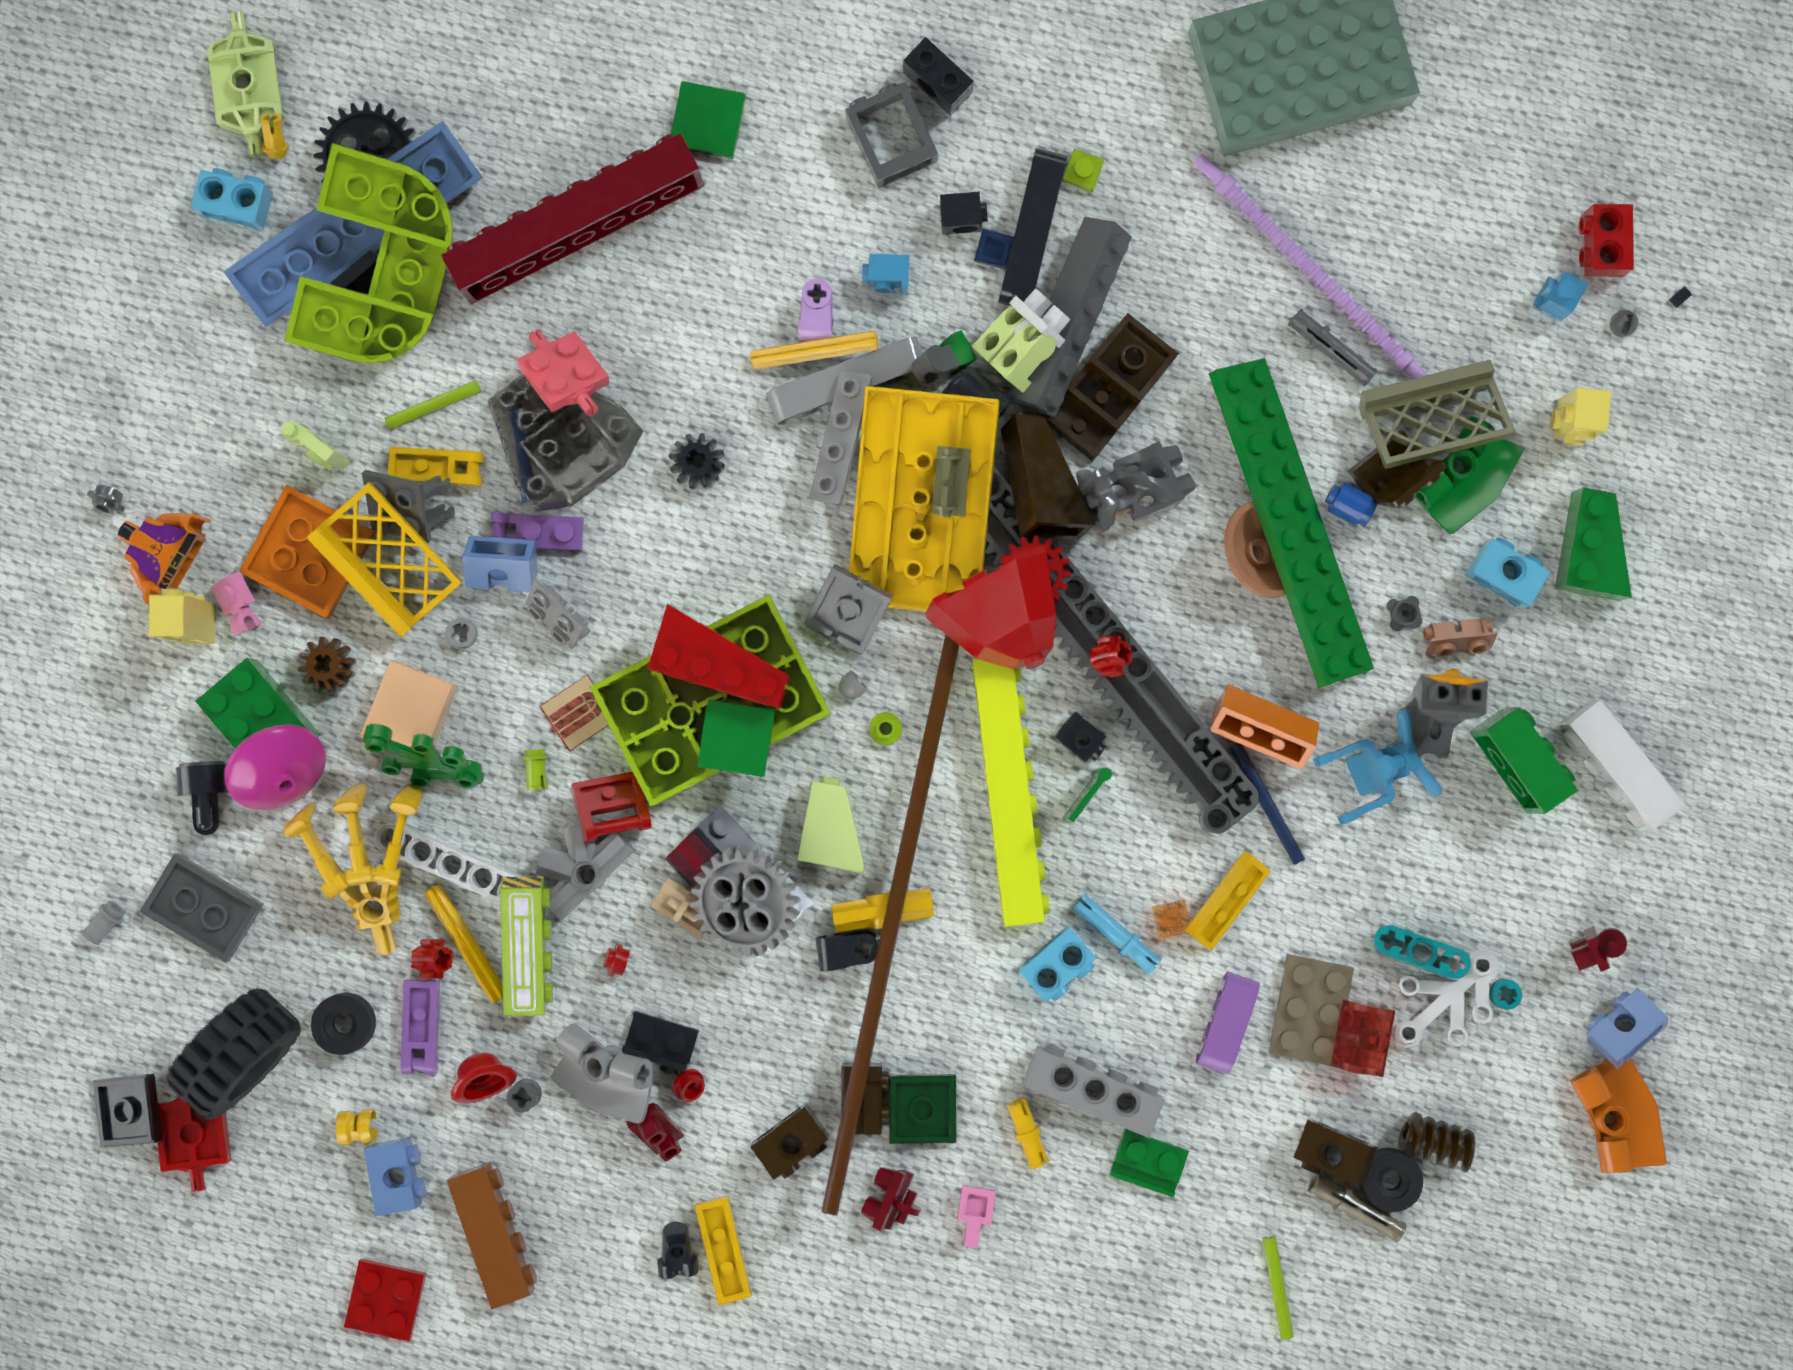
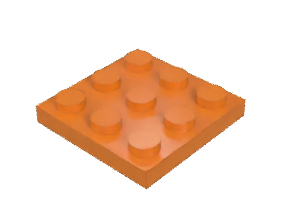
(291, 563)

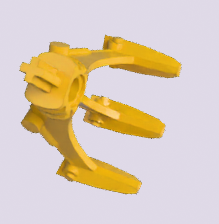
(362, 873)

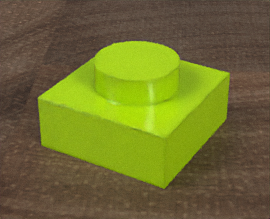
(1083, 170)

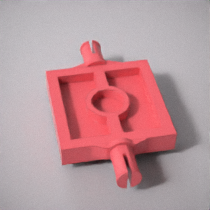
(563, 372)

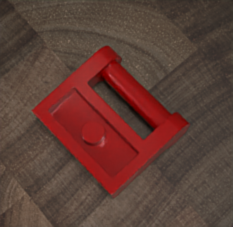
(607, 796)

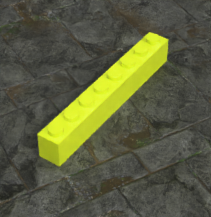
(1009, 794)

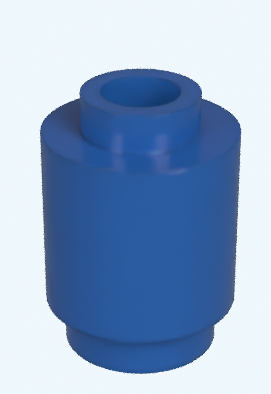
(1350, 504)

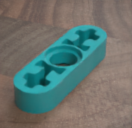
(1443, 969)

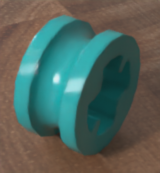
(1509, 984)

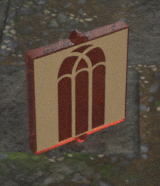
(575, 713)

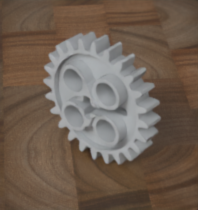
(773, 902)

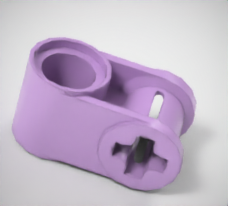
(815, 318)

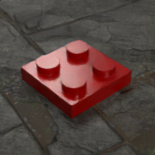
(385, 1300)

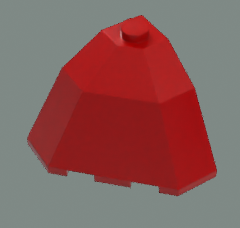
(1002, 614)

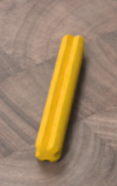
(814, 350)
(465, 942)

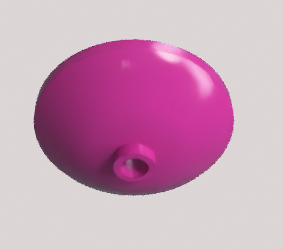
(275, 767)

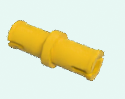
(1028, 1133)

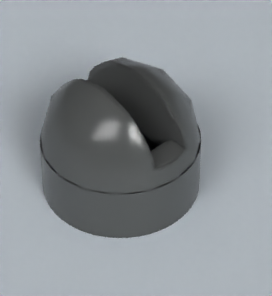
(1619, 320)

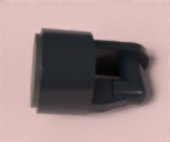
(203, 783)

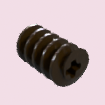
(1438, 1139)

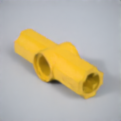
(872, 909)

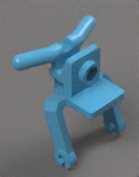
(1377, 769)

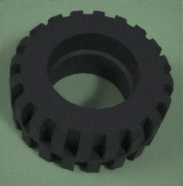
(233, 1053)

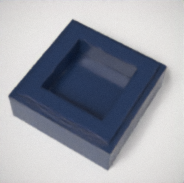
(993, 249)

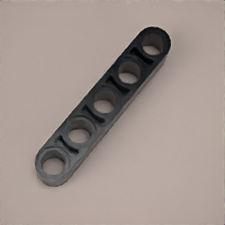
(1033, 225)

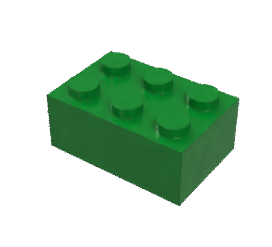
(249, 702)
(1524, 760)

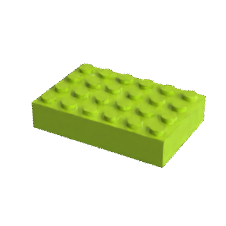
(663, 717)

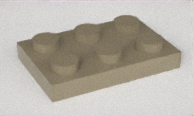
(1309, 1008)

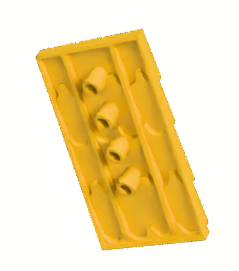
(894, 532)

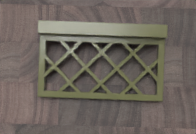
(1422, 393)

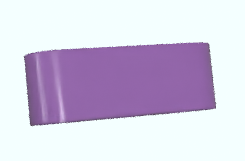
(1229, 1023)

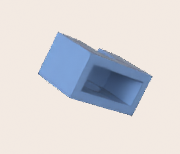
(486, 569)
(1619, 1045)
(387, 1194)

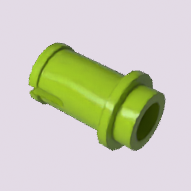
(535, 769)

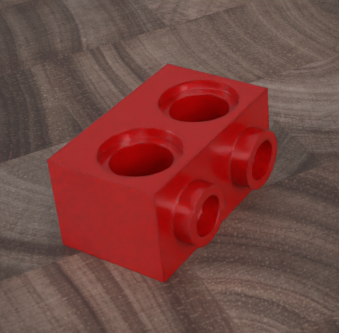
(1616, 243)

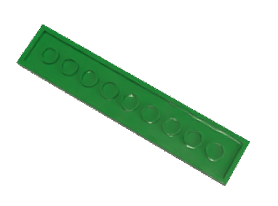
(1291, 521)

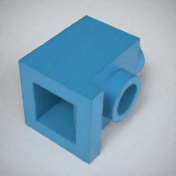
(886, 272)
(1560, 295)

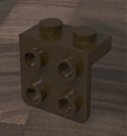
(1397, 484)

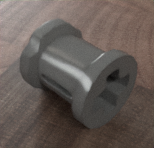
(531, 1088)

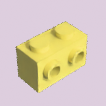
(1581, 416)

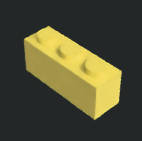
(181, 617)

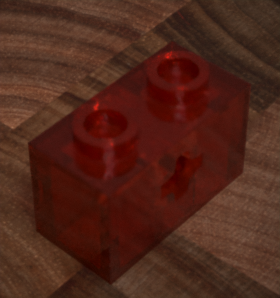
(1362, 1038)

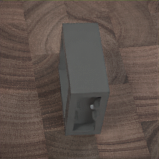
(906, 163)

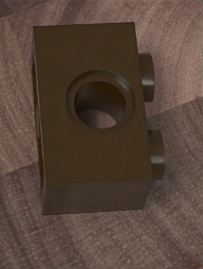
(776, 1157)
(1355, 1159)

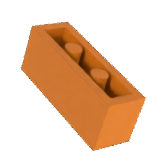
(1264, 726)

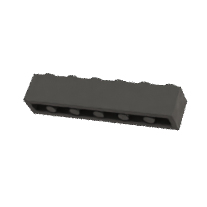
(1080, 296)

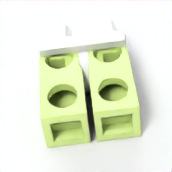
(1022, 338)

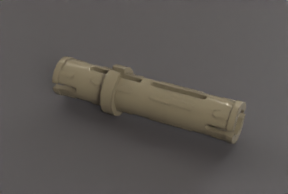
(1323, 1188)

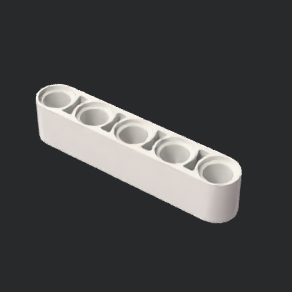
(439, 857)

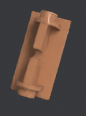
(1474, 636)

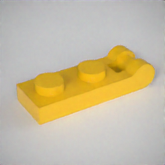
(424, 464)

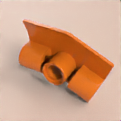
(1636, 1131)

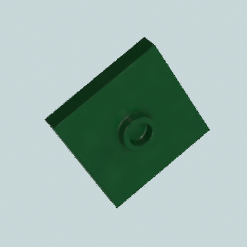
(922, 1108)

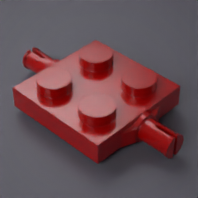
(191, 1141)

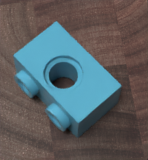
(1488, 572)

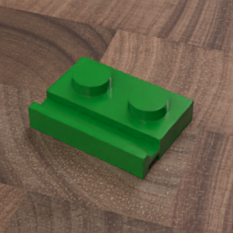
(1149, 1162)

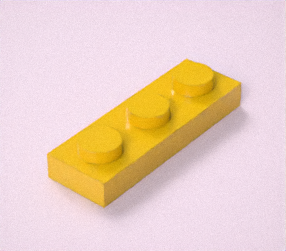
(1228, 900)
(723, 1250)

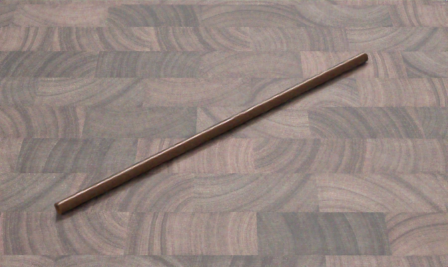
(890, 928)

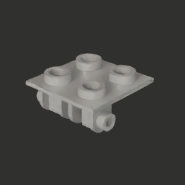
(545, 605)

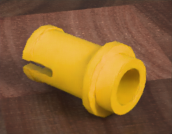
(274, 142)

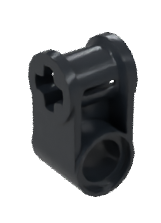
(841, 950)

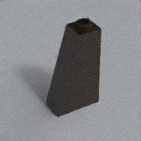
(1041, 481)

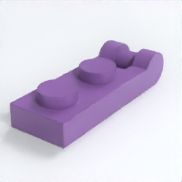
(546, 530)
(420, 1026)

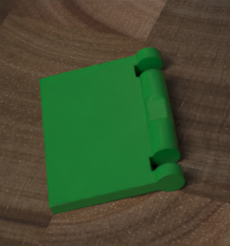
(1099, 776)

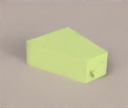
(830, 829)

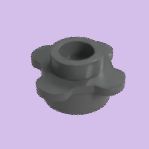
(106, 499)
(1413, 616)

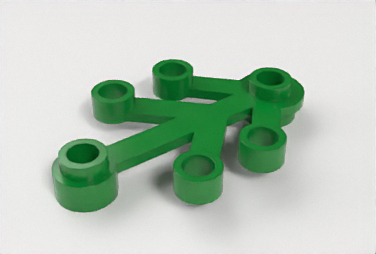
(423, 759)

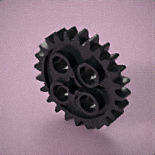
(361, 127)

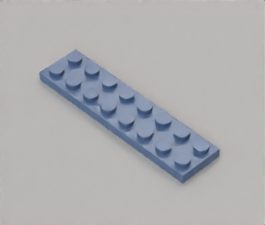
(327, 245)

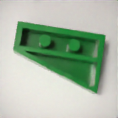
(1593, 547)

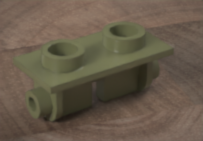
(951, 481)

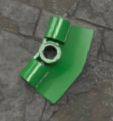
(1461, 497)

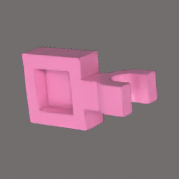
(234, 599)
(976, 1209)

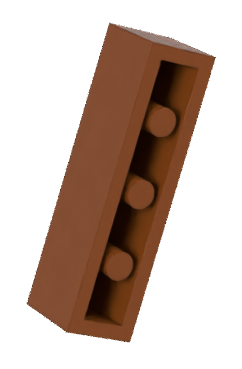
(492, 1235)

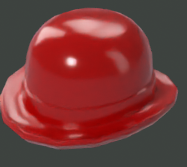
(481, 1078)

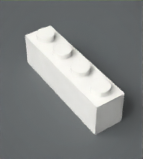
(1622, 765)

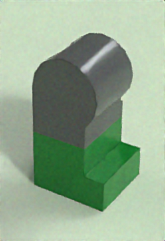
(944, 359)

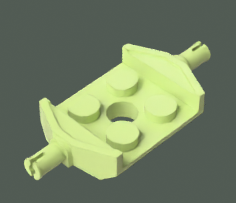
(242, 108)

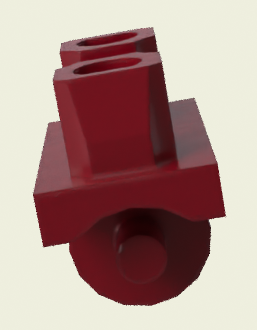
(1596, 949)
(658, 1132)
(895, 1202)

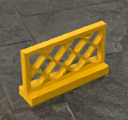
(364, 579)

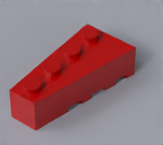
(708, 659)

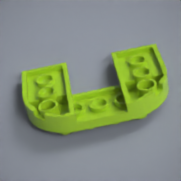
(406, 270)

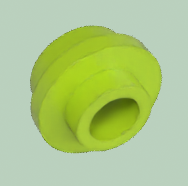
(896, 728)

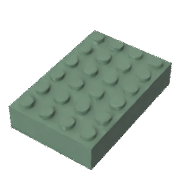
(1300, 67)

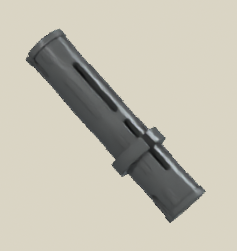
(1303, 323)

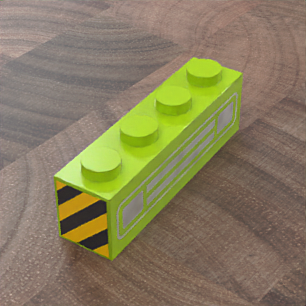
(524, 945)

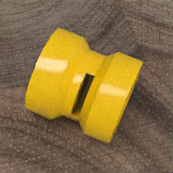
(355, 1127)

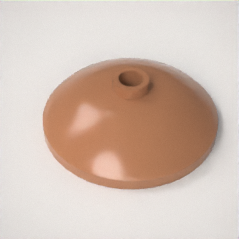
(1242, 539)

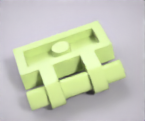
(317, 448)

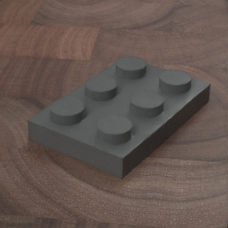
(201, 907)

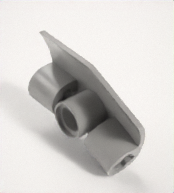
(603, 1076)

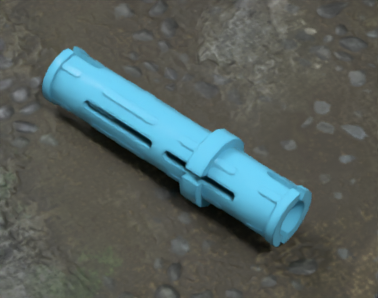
(1117, 934)

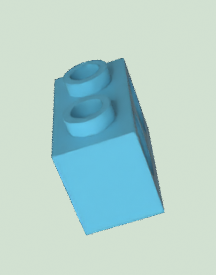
(231, 203)
(1052, 957)

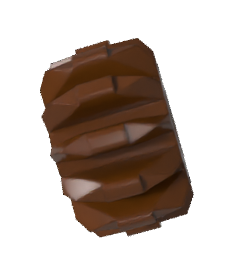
(338, 664)

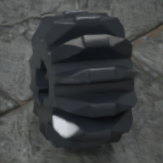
(704, 451)

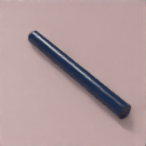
(1268, 804)

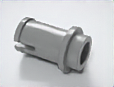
(105, 920)

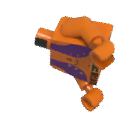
(162, 550)

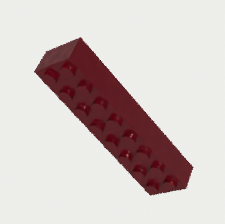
(573, 218)

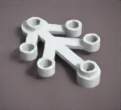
(1450, 995)

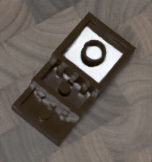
(1111, 386)

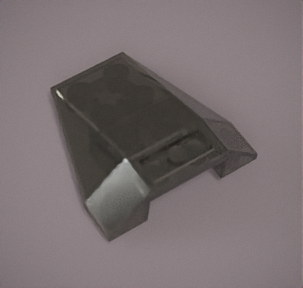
(563, 452)

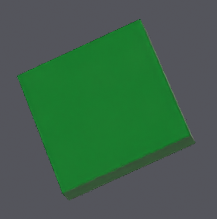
(709, 118)
(736, 738)

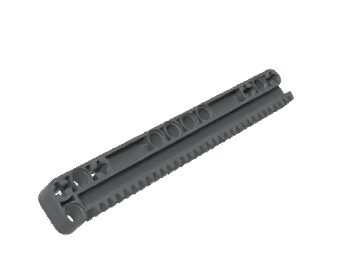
(1146, 700)

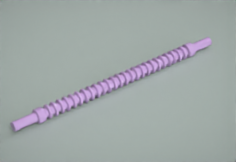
(1226, 186)

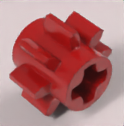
(1110, 656)
(431, 958)

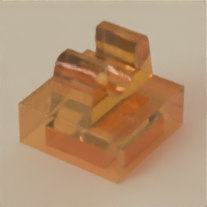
(1171, 918)

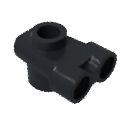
(676, 1252)

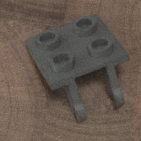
(408, 499)

